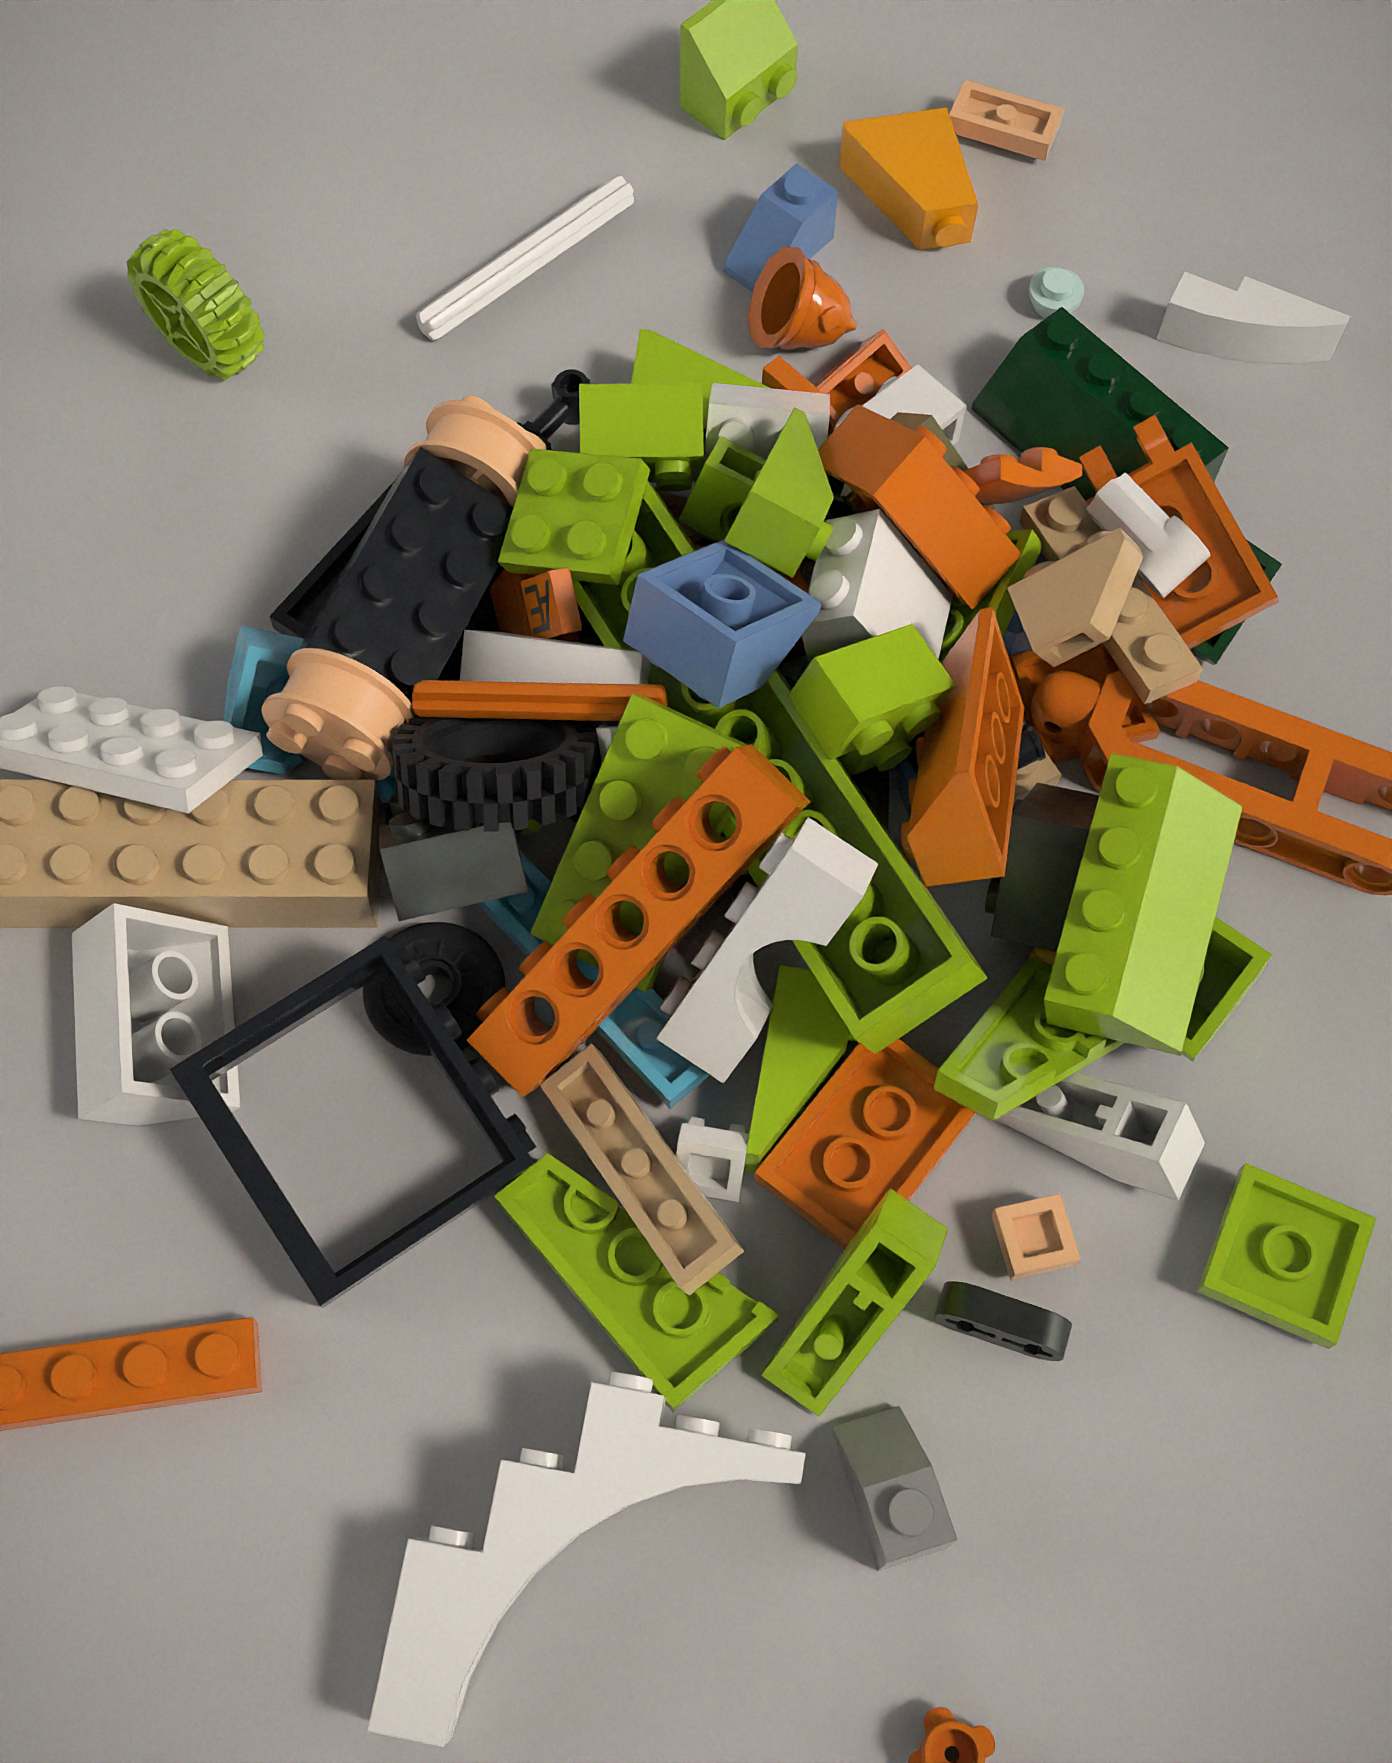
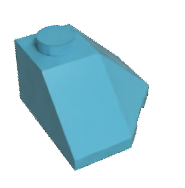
(255, 674)

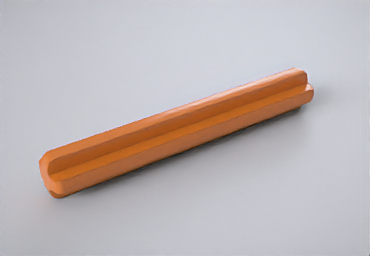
(528, 699)

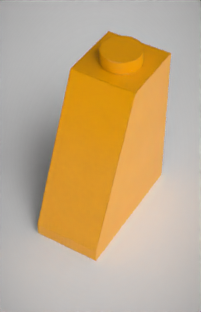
(913, 174)

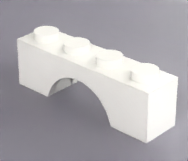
(804, 897)

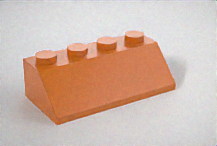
(968, 765)

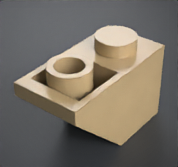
(1077, 599)

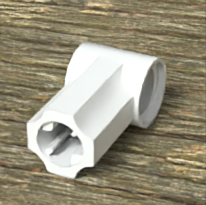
(1167, 543)

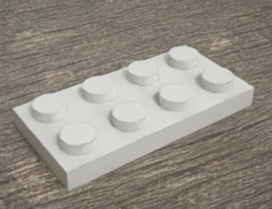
(124, 748)

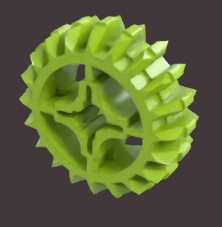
(195, 303)

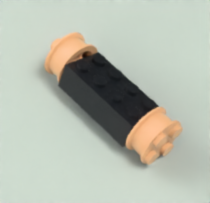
(403, 593)

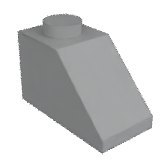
(894, 1488)

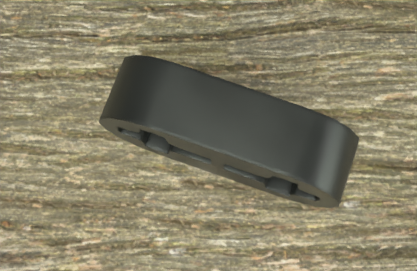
(1003, 1321)

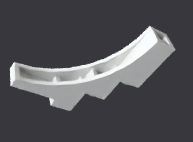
(459, 1593)

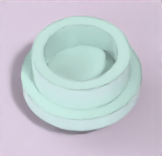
(1055, 289)

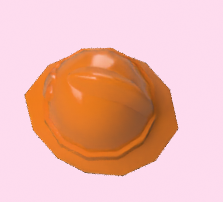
(797, 304)

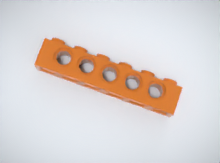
(763, 805)

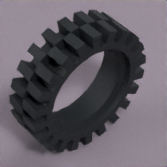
(493, 770)

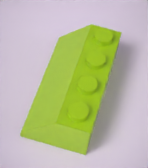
(1143, 906)

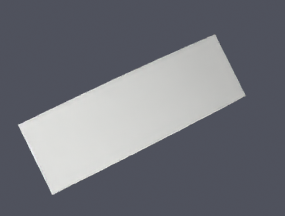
(1250, 323)
(533, 659)

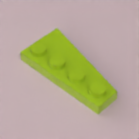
(625, 1285)

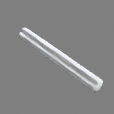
(524, 258)

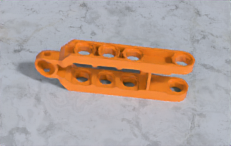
(1318, 758)

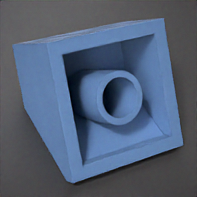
(717, 620)

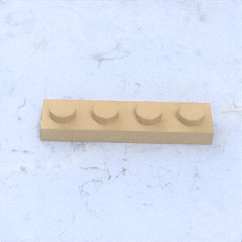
(1143, 638)
(641, 1170)

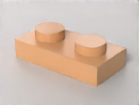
(1005, 119)

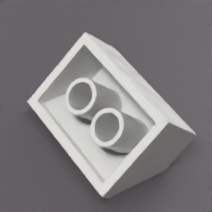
(144, 1001)

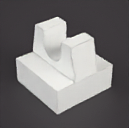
(713, 1157)

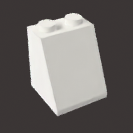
(871, 586)

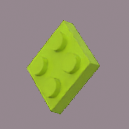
(574, 515)
(1287, 1256)

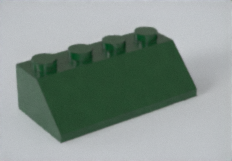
(1077, 393)

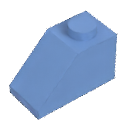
(790, 213)

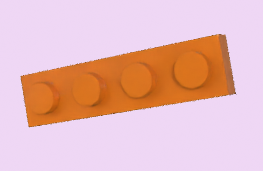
(129, 1373)

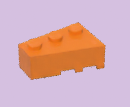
(923, 499)

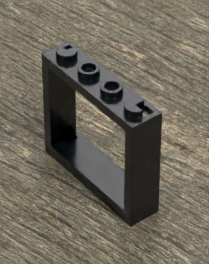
(436, 1029)

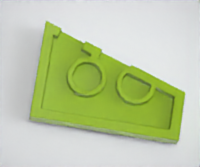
(1015, 1051)

